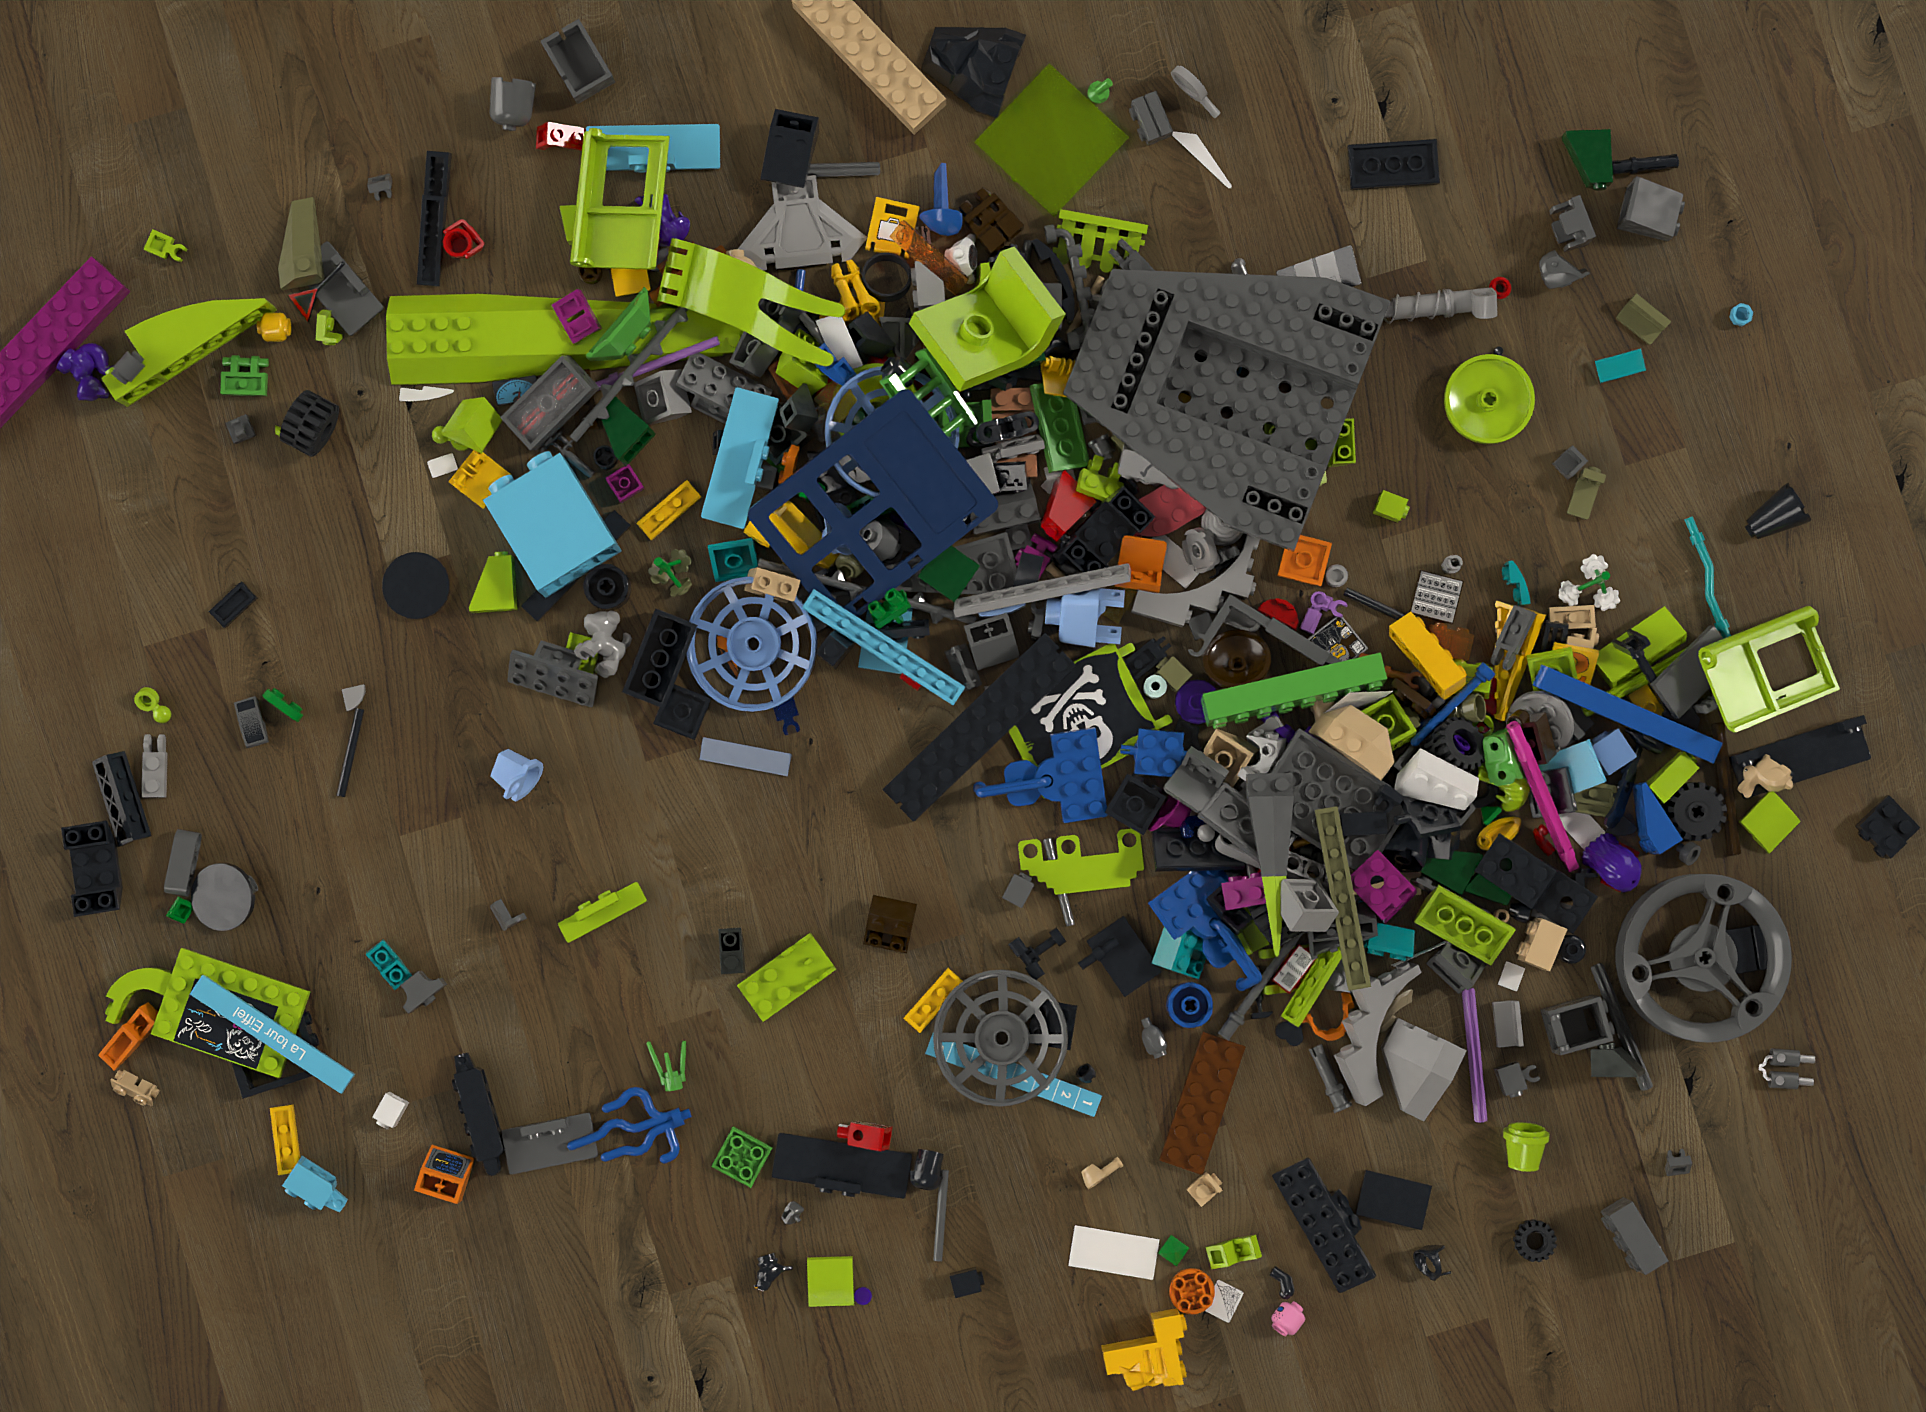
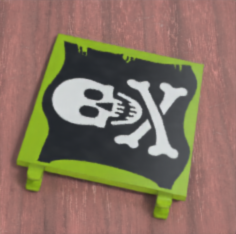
(1092, 695)

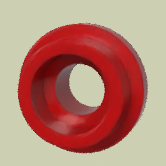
(1504, 283)

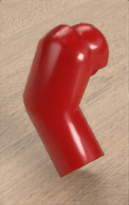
(1540, 839)

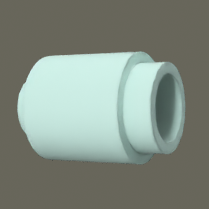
(1154, 693)

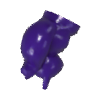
(81, 365)

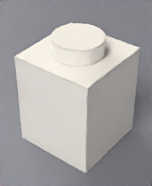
(390, 1110)

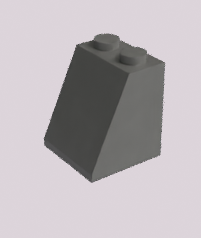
(1650, 210)

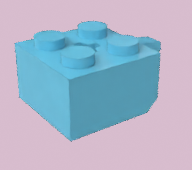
(314, 1186)

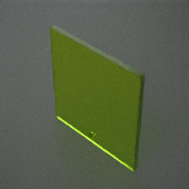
(1051, 140)

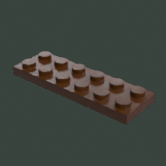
(1202, 1103)

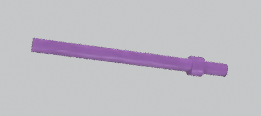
(662, 361)

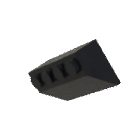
(659, 658)

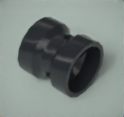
(606, 454)

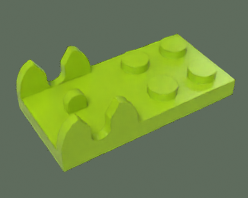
(786, 977)

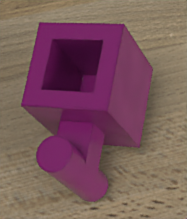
(1043, 544)

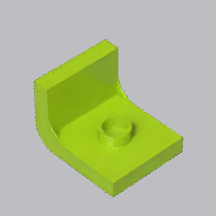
(993, 326)

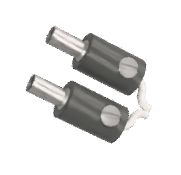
(1790, 1058)

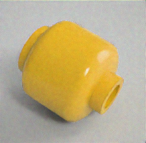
(274, 327)

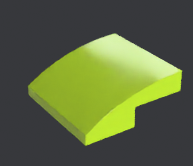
(1769, 821)
(830, 1281)

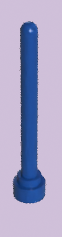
(1483, 674)

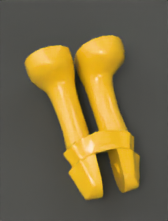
(854, 279)

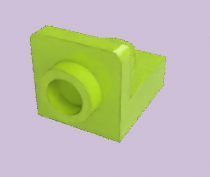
(323, 327)

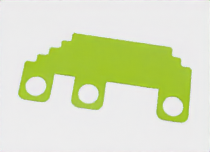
(1087, 873)

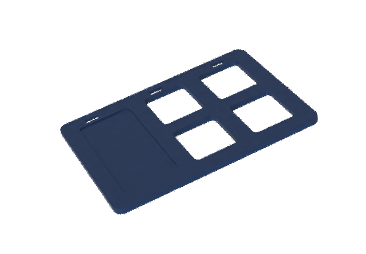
(916, 475)

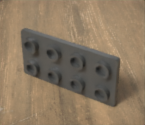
(346, 294)
(714, 385)
(553, 672)
(546, 1143)

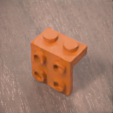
(1145, 560)

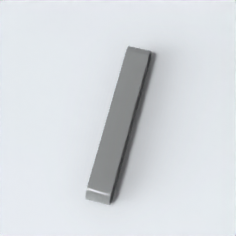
(1300, 863)

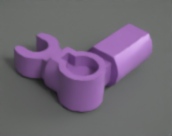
(1320, 601)

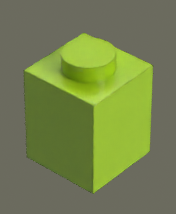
(1391, 506)

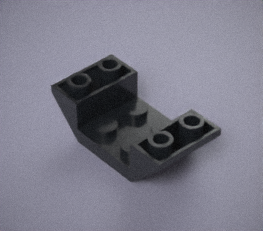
(1102, 532)
(94, 868)

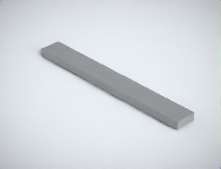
(1042, 590)

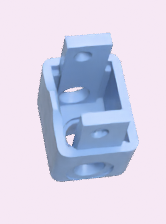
(1079, 614)

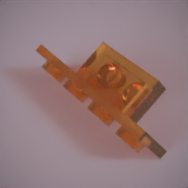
(929, 256)

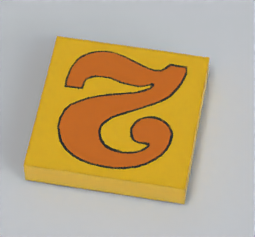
(1584, 659)

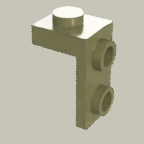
(1585, 492)

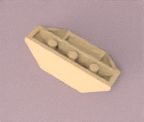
(1356, 738)

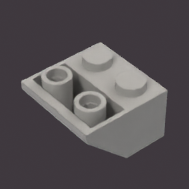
(929, 287)

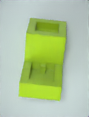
(1233, 1251)

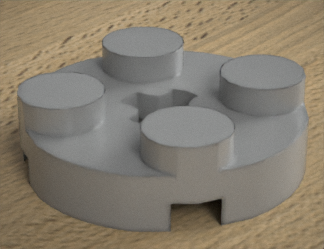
(1201, 540)

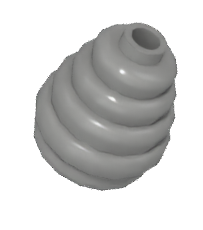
(1222, 533)

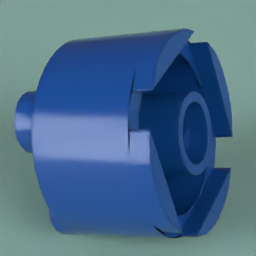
(1176, 1005)

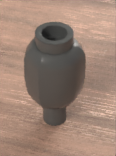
(1153, 1039)

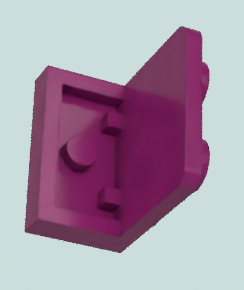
(1243, 891)

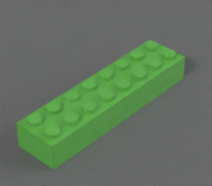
(1293, 690)

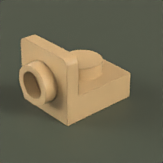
(1578, 639)
(1205, 1188)

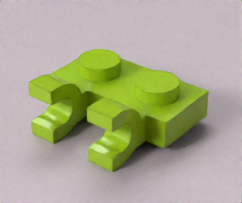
(1097, 485)

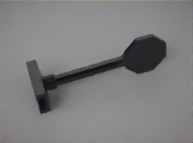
(1634, 647)

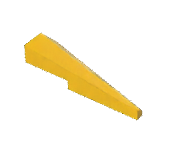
(1510, 679)

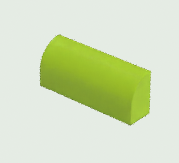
(1662, 632)

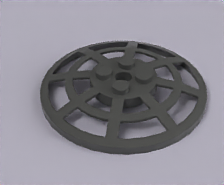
(987, 1033)

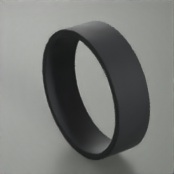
(886, 256)

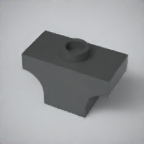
(421, 990)

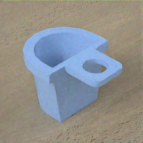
(516, 774)

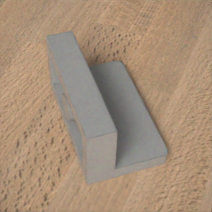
(1507, 1023)

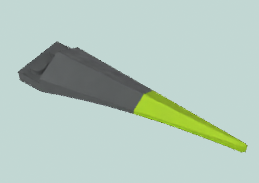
(1270, 810)

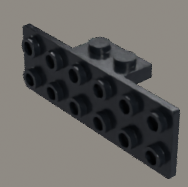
(841, 1166)
(1326, 1223)

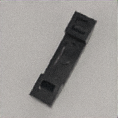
(1045, 255)

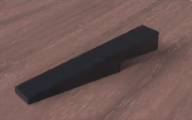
(433, 217)

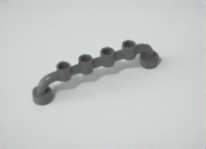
(1078, 274)

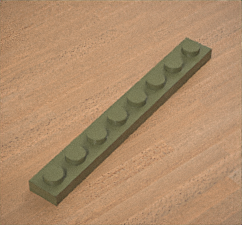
(1343, 898)

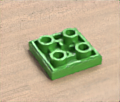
(742, 1156)

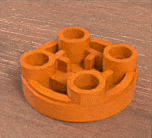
(1191, 1291)

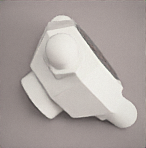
(964, 256)

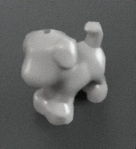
(601, 627)

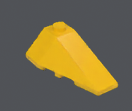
(795, 529)

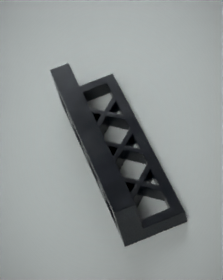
(123, 796)

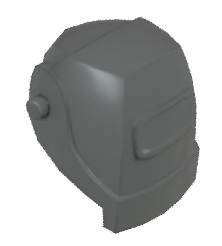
(1558, 272)

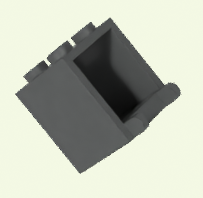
(1568, 1027)

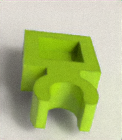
(162, 245)

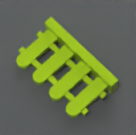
(1090, 233)

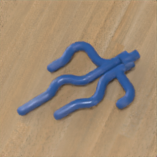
(662, 1121)

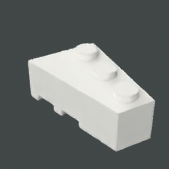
(1436, 781)

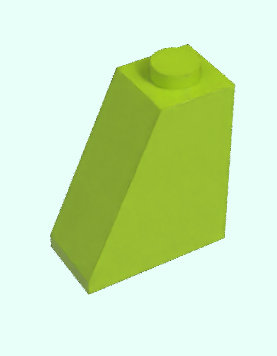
(496, 586)
(1672, 776)

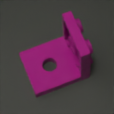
(1391, 896)

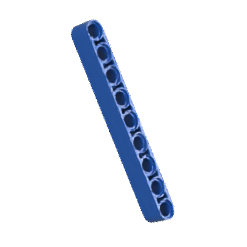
(1627, 714)

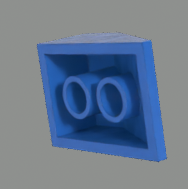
(1653, 824)

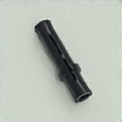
(1652, 163)

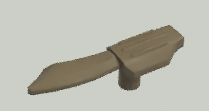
(1401, 1001)

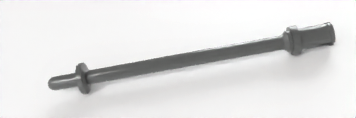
(1236, 1017)

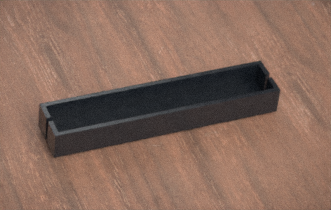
(979, 727)

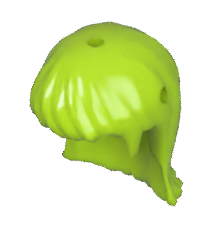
(1515, 793)

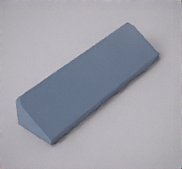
(745, 756)

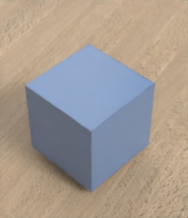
(1612, 751)

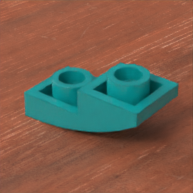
(1620, 365)
(1514, 576)
(388, 964)

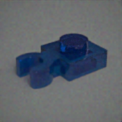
(786, 712)

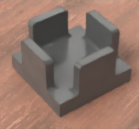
(1572, 224)

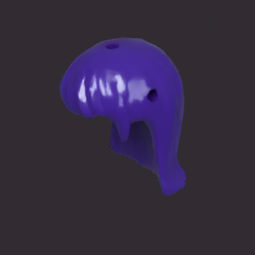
(670, 225)
(1613, 862)

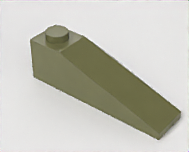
(301, 249)

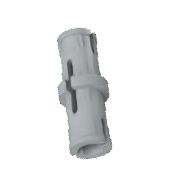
(1449, 561)

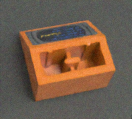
(444, 1174)

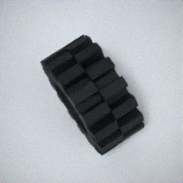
(1521, 1240)

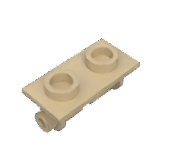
(141, 1094)

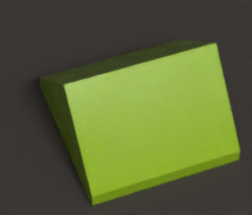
(473, 424)

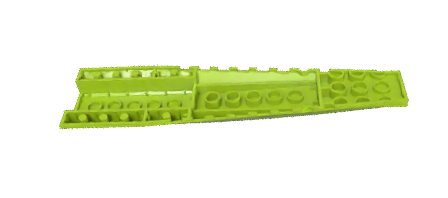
(516, 337)

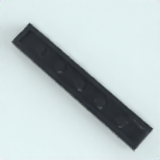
(538, 605)

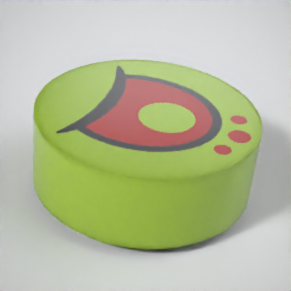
(1485, 727)

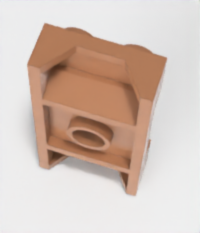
(1010, 403)

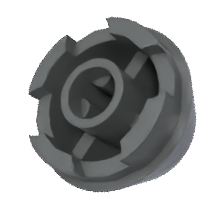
(882, 537)

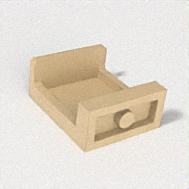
(773, 584)

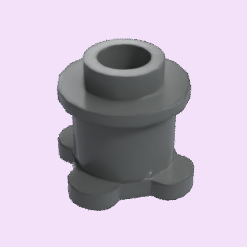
(1102, 447)

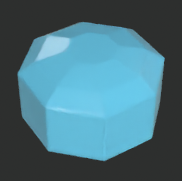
(1741, 314)

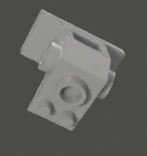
(1275, 745)

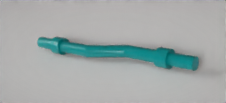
(1697, 538)

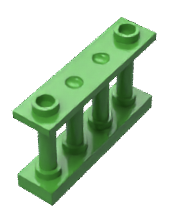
(894, 383)

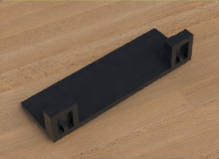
(1811, 752)

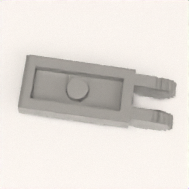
(154, 768)

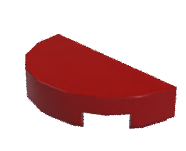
(1281, 611)

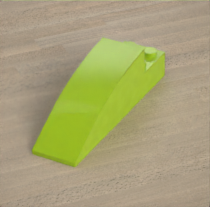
(181, 339)

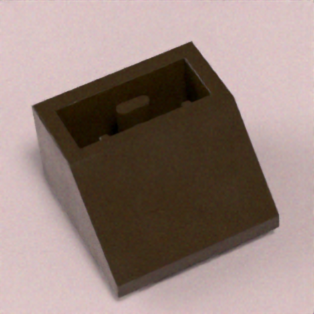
(889, 924)

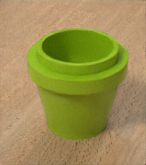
(1525, 1145)

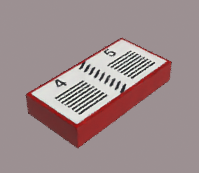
(1293, 969)

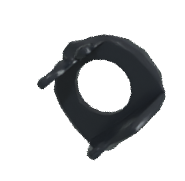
(1430, 1252)

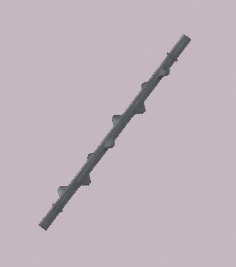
(626, 378)
(837, 581)

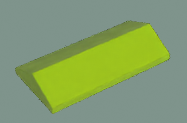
(1464, 924)

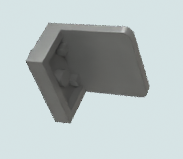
(1196, 780)

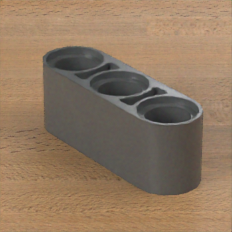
(182, 862)

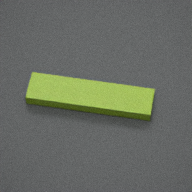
(1311, 987)

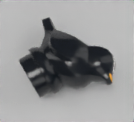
(1058, 348)
(769, 1271)

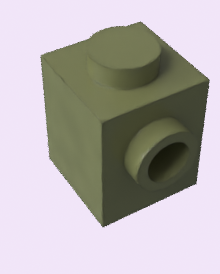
(1173, 673)

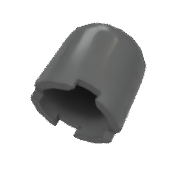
(511, 102)

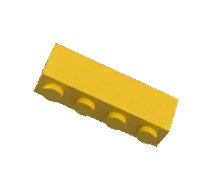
(1427, 655)

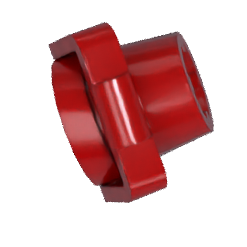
(459, 242)

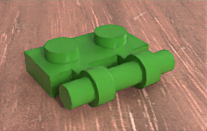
(244, 383)

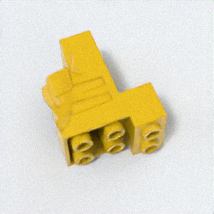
(1151, 1358)

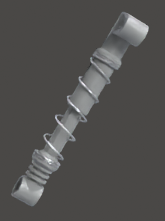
(1479, 302)

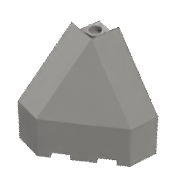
(1419, 1066)

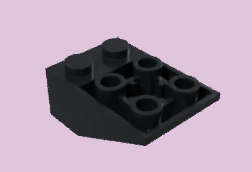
(790, 148)

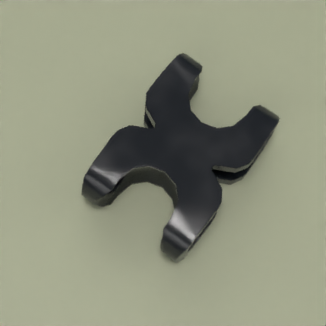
(1002, 429)

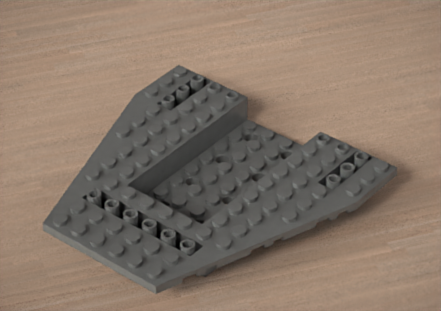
(1275, 326)

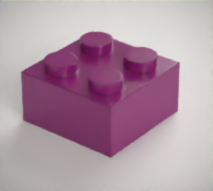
(624, 483)

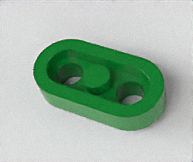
(290, 709)

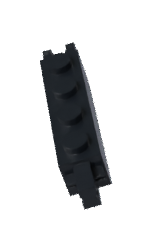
(479, 1113)

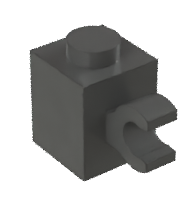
(1512, 1078)

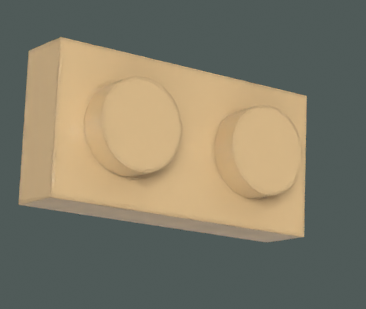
(1577, 616)

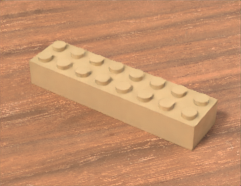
(874, 59)

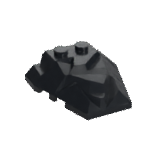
(974, 63)

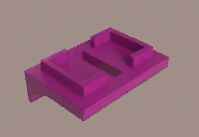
(581, 326)

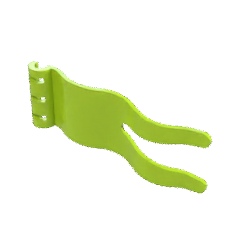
(732, 292)

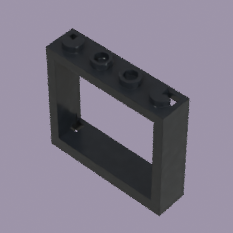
(243, 1075)

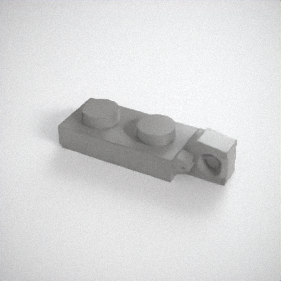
(1011, 448)

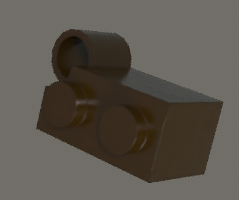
(1537, 734)

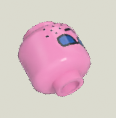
(1288, 1318)

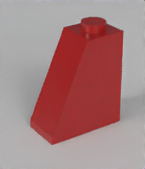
(1064, 506)

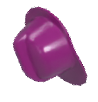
(1170, 814)

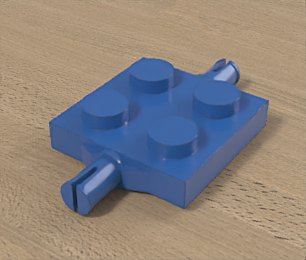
(1156, 752)

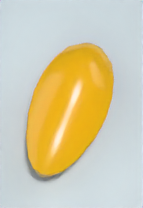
(1506, 826)

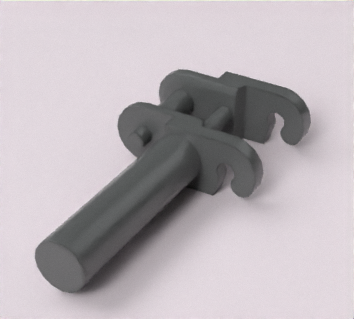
(568, 455)

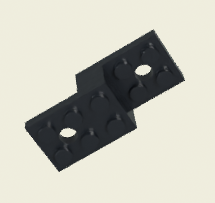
(1536, 883)

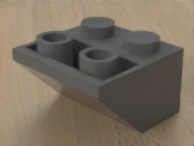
(992, 641)

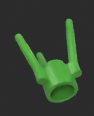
(671, 1080)

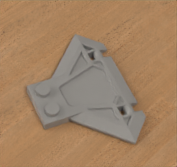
(800, 230)

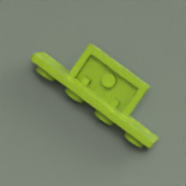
(602, 911)

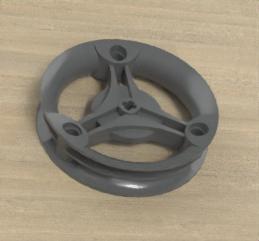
(1715, 969)

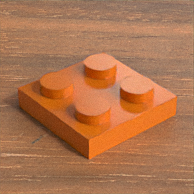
(1307, 561)

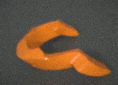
(1333, 1033)

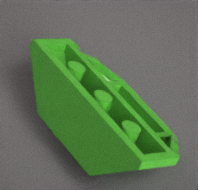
(625, 331)

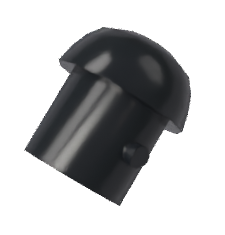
(927, 1170)

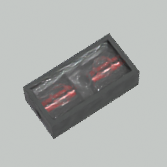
(550, 402)

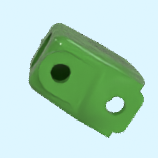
(1501, 756)

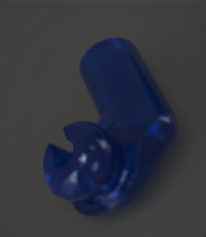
(1189, 824)

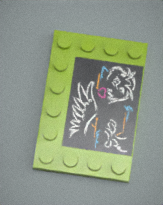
(199, 1027)

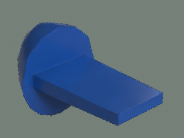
(941, 218)

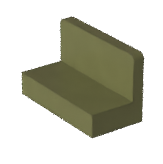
(1642, 319)

